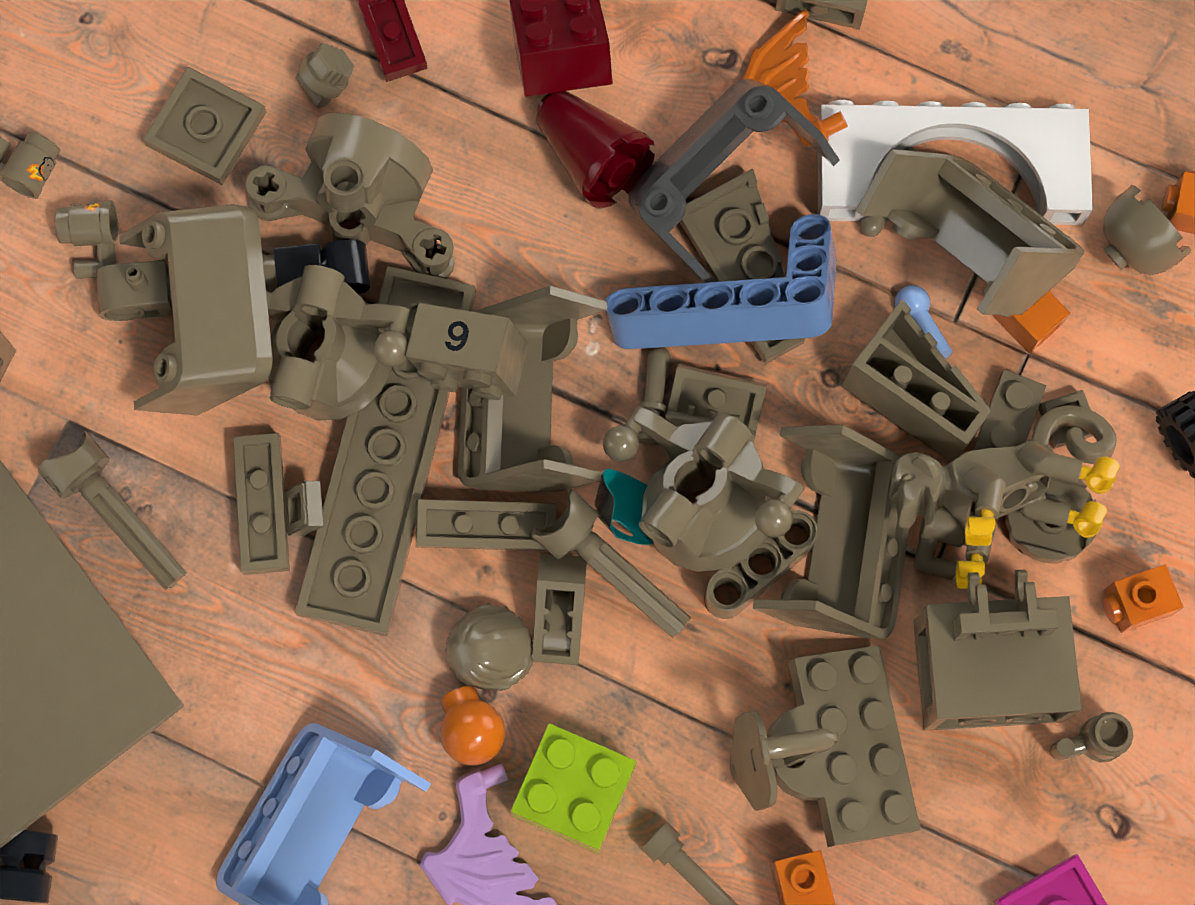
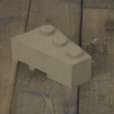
(916, 386)

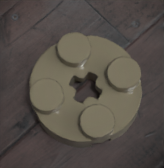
(1049, 543)

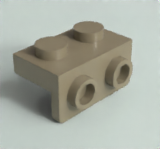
(703, 394)

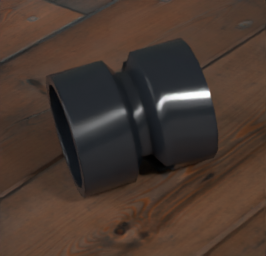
(32, 881)

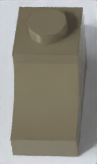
(559, 609)

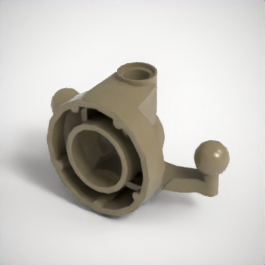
(353, 356)
(728, 517)

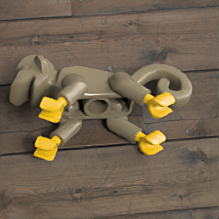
(1004, 479)

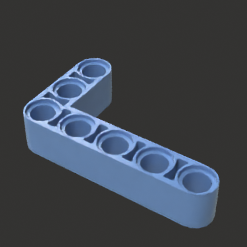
(738, 309)

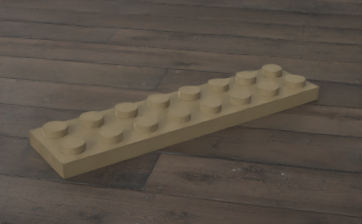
(378, 479)

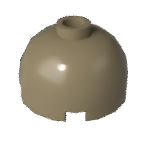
(1141, 235)

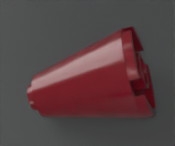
(594, 147)

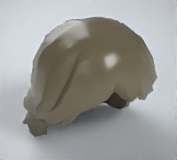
(489, 648)

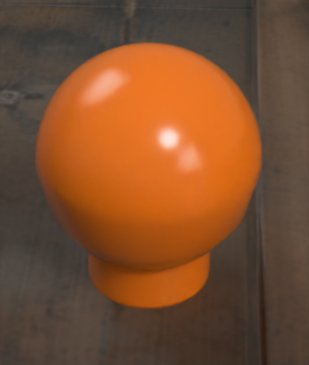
(471, 728)

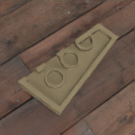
(736, 242)

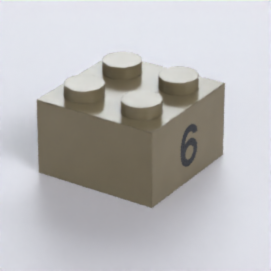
(467, 351)

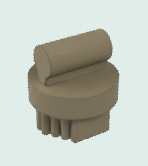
(324, 74)

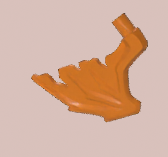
(784, 72)

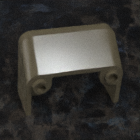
(976, 223)
(216, 306)
(508, 439)
(858, 542)

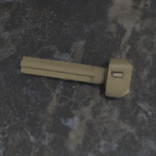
(81, 473)
(574, 532)

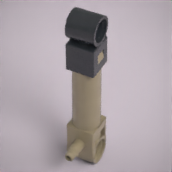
(145, 291)

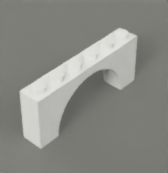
(1041, 143)

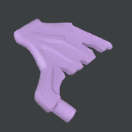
(475, 866)

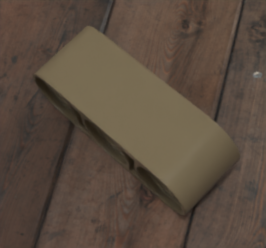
(752, 585)

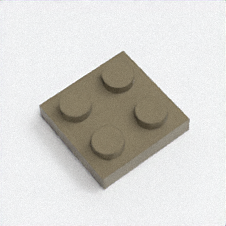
(204, 125)

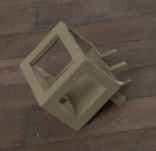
(997, 660)

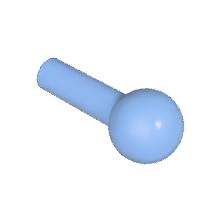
(919, 303)

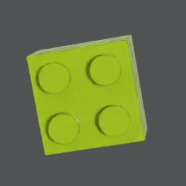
(573, 788)

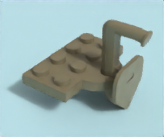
(843, 748)

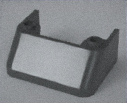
(744, 108)

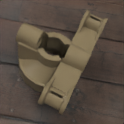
(363, 176)

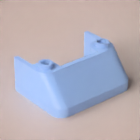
(308, 817)

